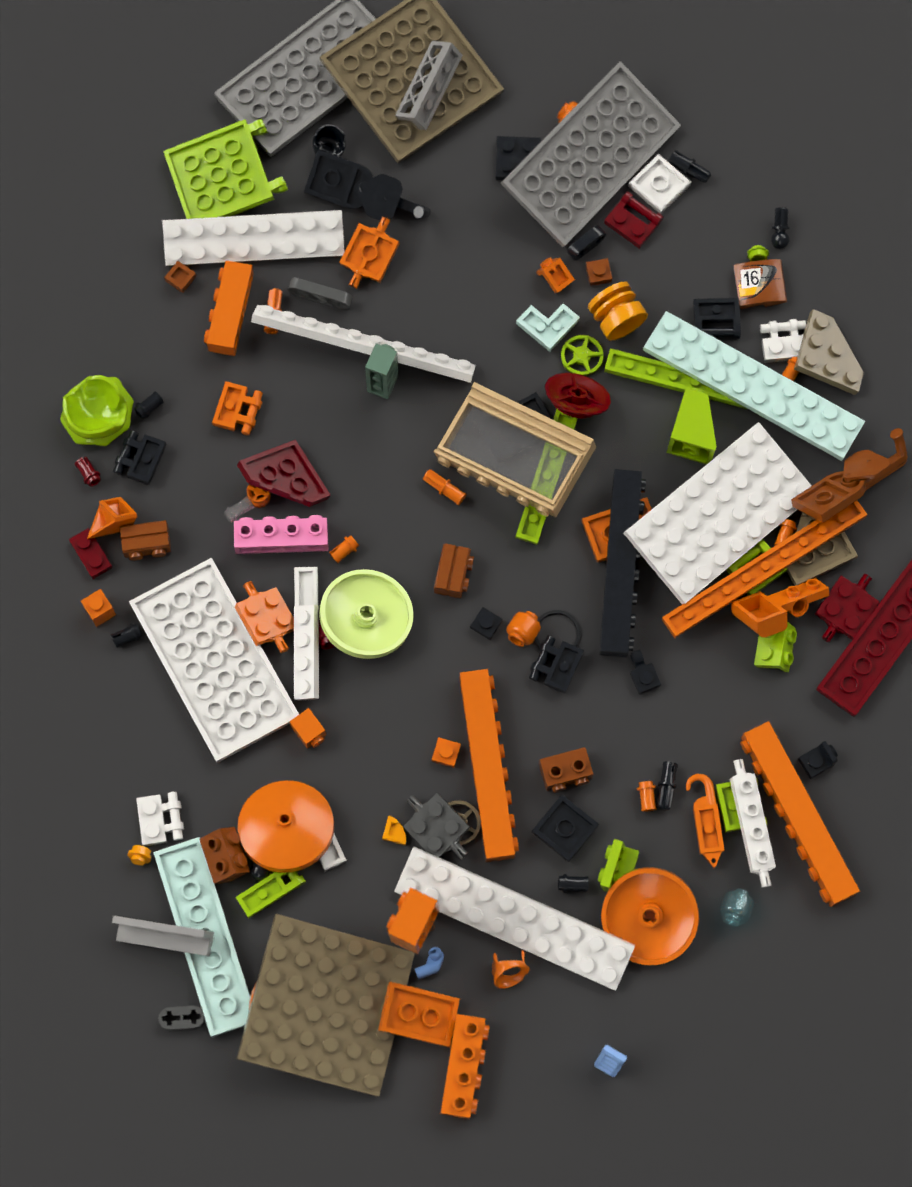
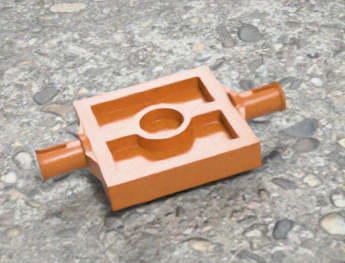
(369, 252)
(265, 616)

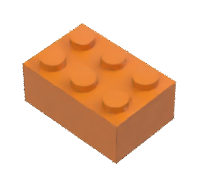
(413, 920)

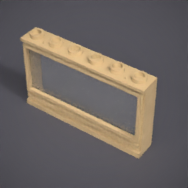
(515, 450)

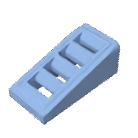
(610, 1061)

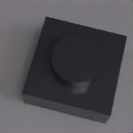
(486, 623)

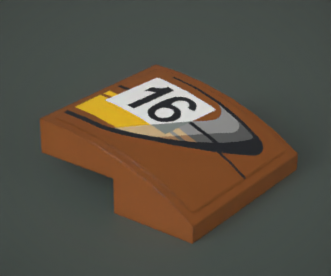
(760, 283)

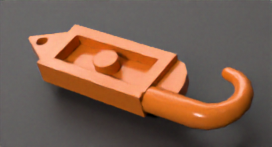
(707, 820)

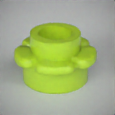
(757, 253)

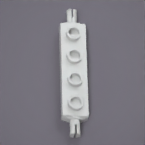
(752, 823)

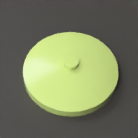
(366, 614)

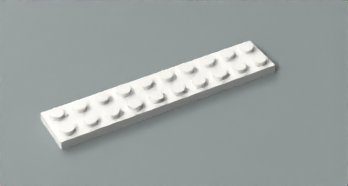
(517, 919)

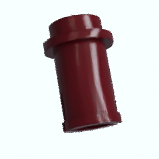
(90, 476)

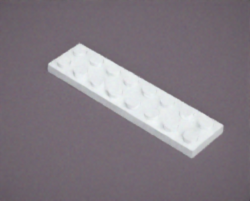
(253, 237)

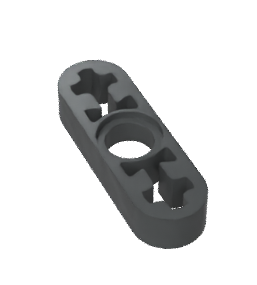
(320, 293)

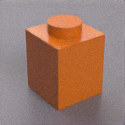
(98, 607)
(308, 729)

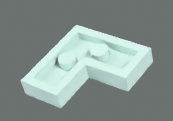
(548, 331)

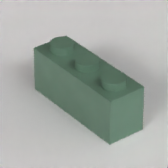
(382, 370)

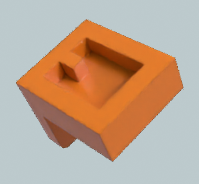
(555, 274)

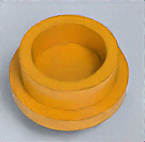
(139, 855)

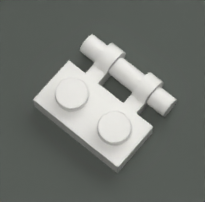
(781, 348)
(152, 819)

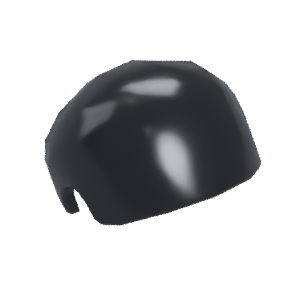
(329, 139)

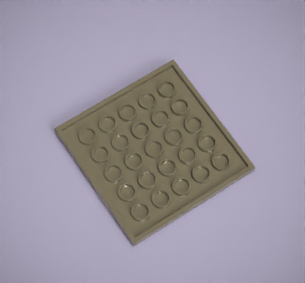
(381, 61)
(323, 1005)

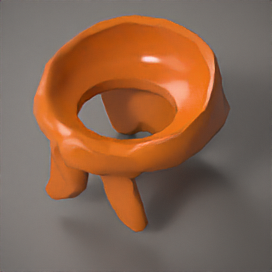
(503, 981)

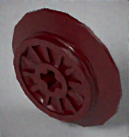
(577, 395)

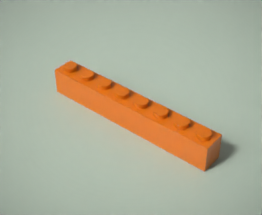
(487, 765)
(799, 814)

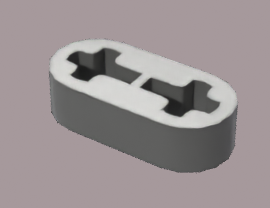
(181, 1024)

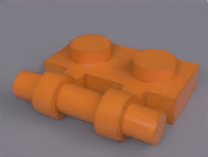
(230, 407)

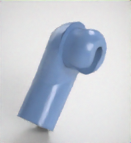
(432, 965)

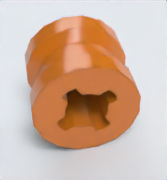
(261, 501)

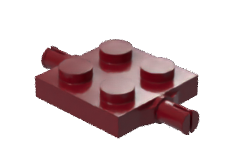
(846, 607)

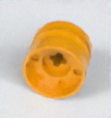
(617, 311)

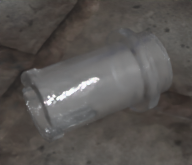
(238, 510)

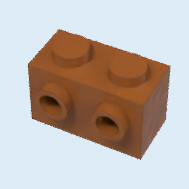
(566, 769)
(224, 855)

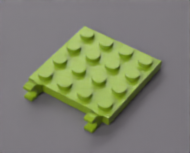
(222, 172)

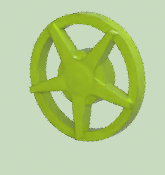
(582, 355)

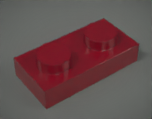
(90, 554)

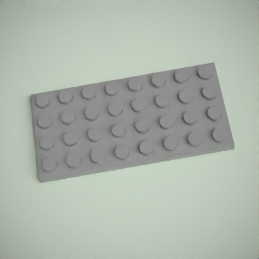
(289, 82)
(590, 154)

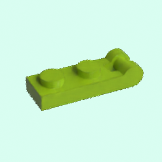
(268, 892)

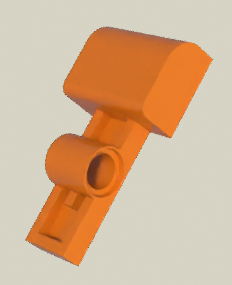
(769, 613)

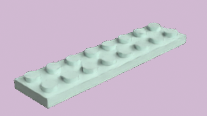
(198, 906)

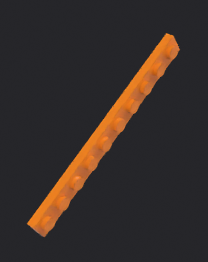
(761, 569)

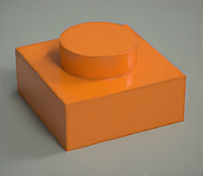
(446, 752)

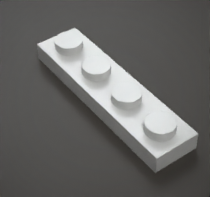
(306, 652)

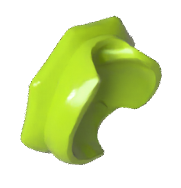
(97, 410)

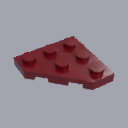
(285, 473)

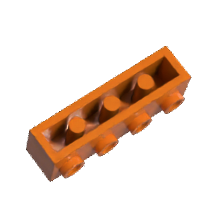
(230, 308)
(463, 1066)

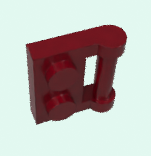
(629, 225)

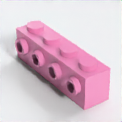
(281, 535)

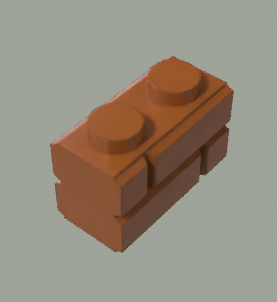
(145, 540)
(452, 571)

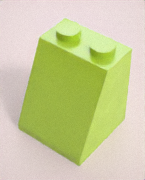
(693, 429)

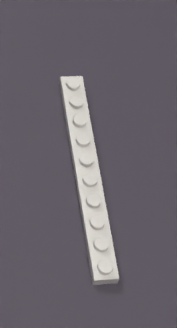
(363, 343)

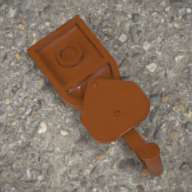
(845, 487)

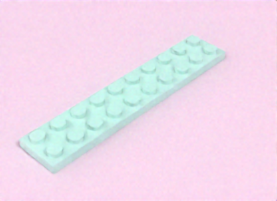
(754, 385)

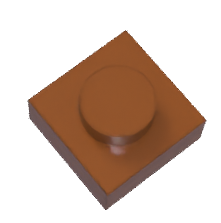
(598, 272)
(180, 276)

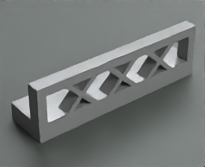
(433, 84)
(164, 936)

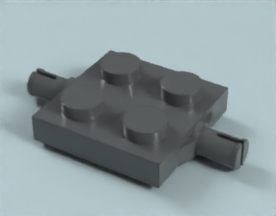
(437, 826)

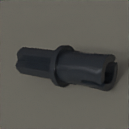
(689, 166)
(667, 785)

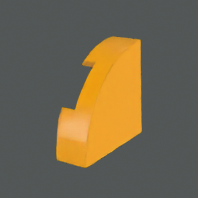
(394, 831)

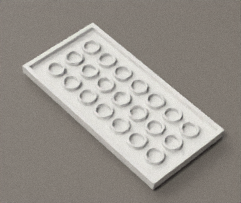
(718, 513)
(214, 660)

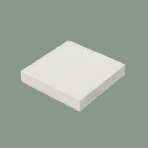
(659, 184)

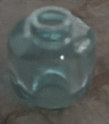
(736, 907)

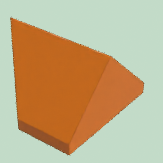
(110, 516)

